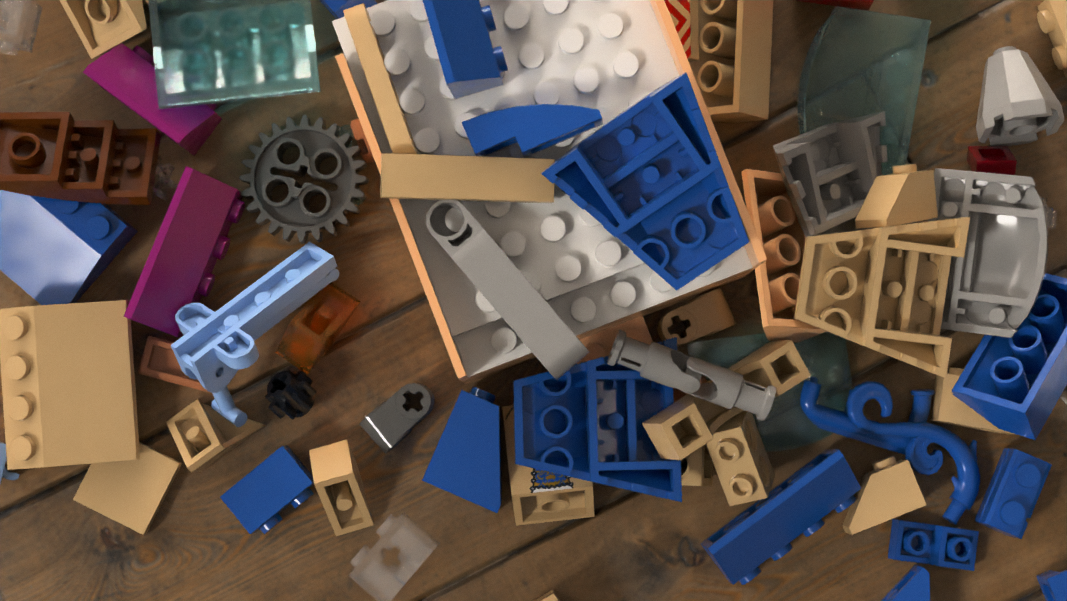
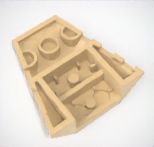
(884, 288)

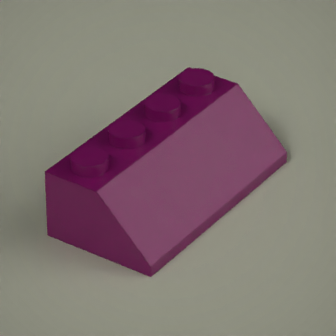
(185, 250)

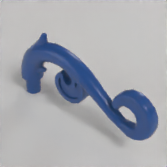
(922, 433)

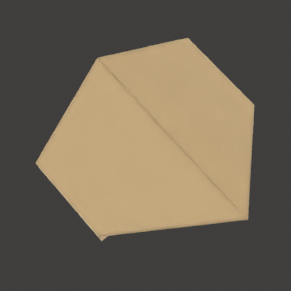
(206, 435)

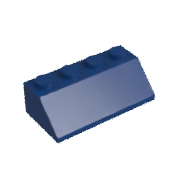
(465, 45)
(1023, 376)
(789, 510)

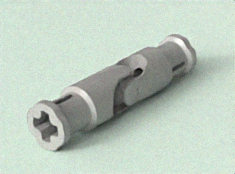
(684, 373)

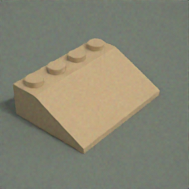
(68, 384)

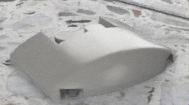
(1004, 250)

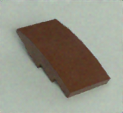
(77, 159)

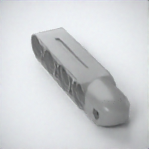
(507, 289)

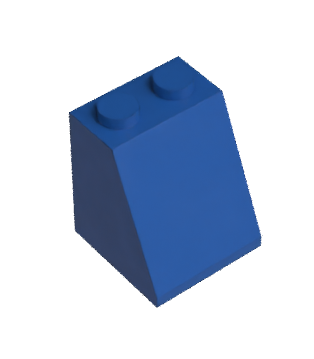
(470, 451)

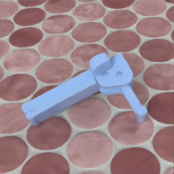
(224, 340)

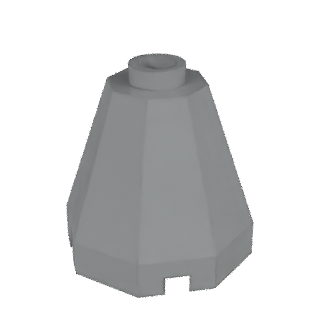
(1015, 100)

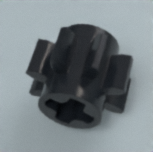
(290, 394)

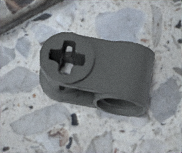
(393, 420)

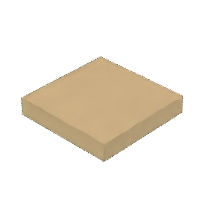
(129, 489)

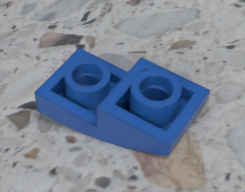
(933, 544)

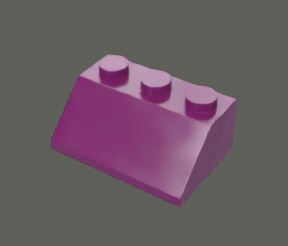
(132, 81)

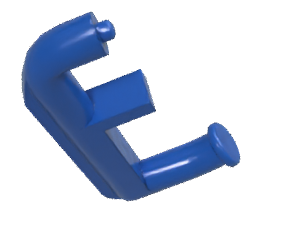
(839, 422)

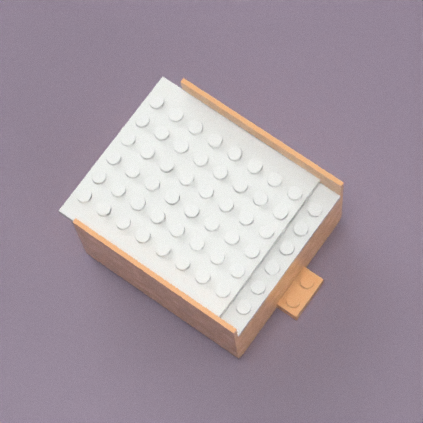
(555, 54)

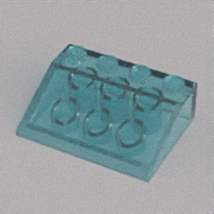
(232, 50)

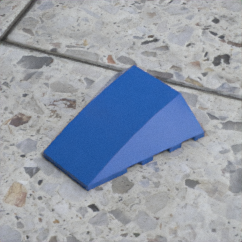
(657, 184)
(593, 427)

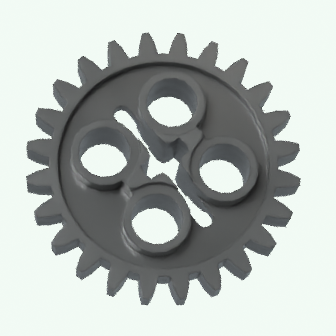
(294, 212)

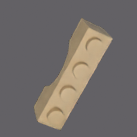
(693, 421)

